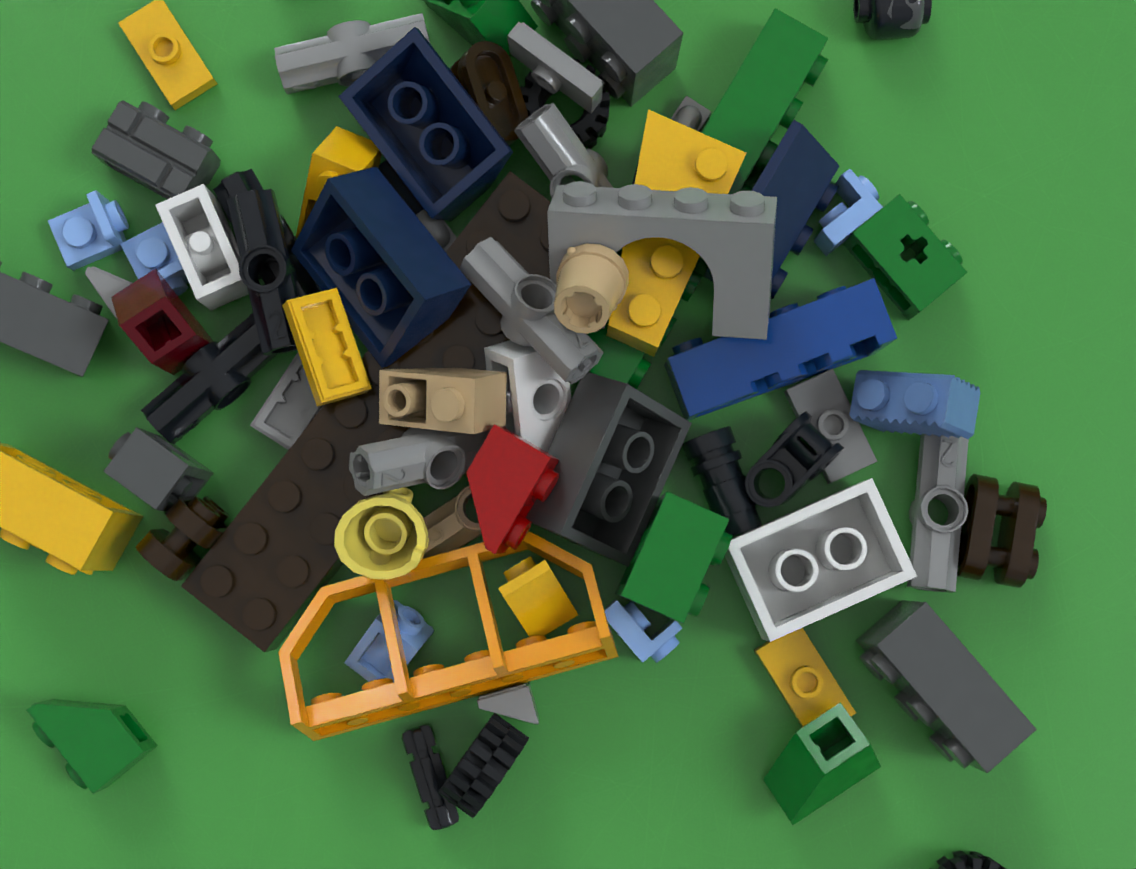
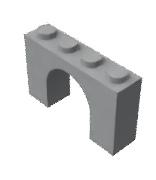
(726, 230)

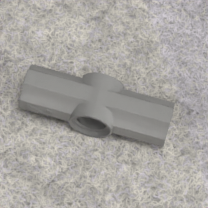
(342, 54)
(560, 150)
(529, 310)
(414, 459)
(936, 546)

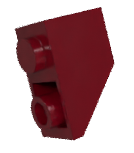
(159, 322)

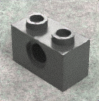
(155, 469)

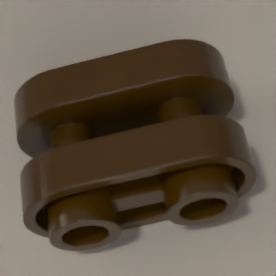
(493, 85)
(1020, 514)
(195, 523)

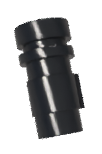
(723, 479)

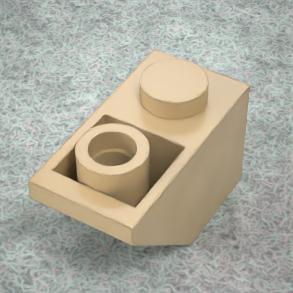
(443, 399)

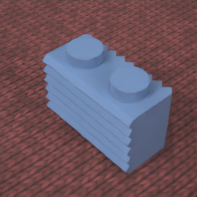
(915, 403)

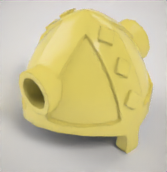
(382, 535)

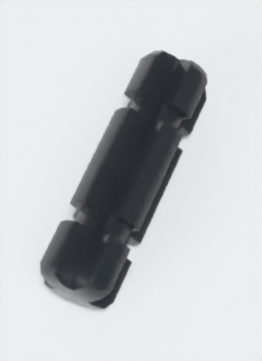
(429, 776)

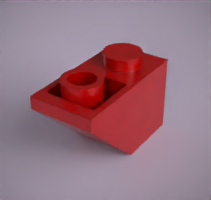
(505, 484)

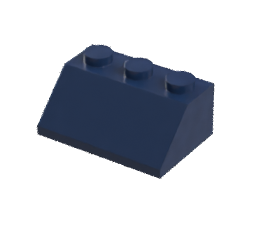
(427, 127)
(801, 181)
(381, 261)

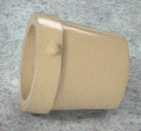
(589, 287)

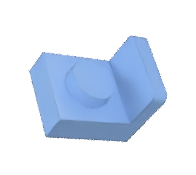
(843, 221)
(90, 231)
(154, 250)
(630, 626)
(371, 654)

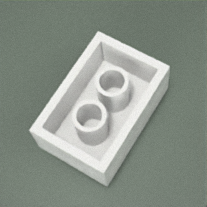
(818, 560)

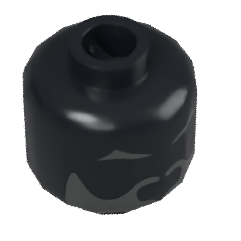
(892, 17)

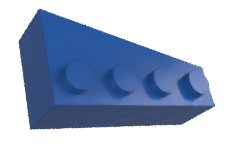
(799, 345)

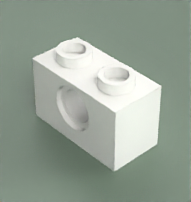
(204, 246)
(533, 392)

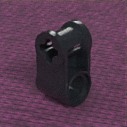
(792, 460)

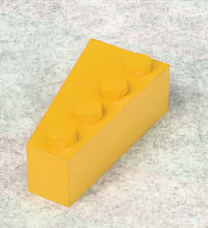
(661, 267)

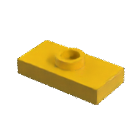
(167, 53)
(326, 346)
(802, 676)

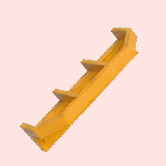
(434, 684)

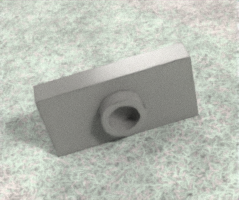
(554, 68)
(288, 407)
(830, 413)

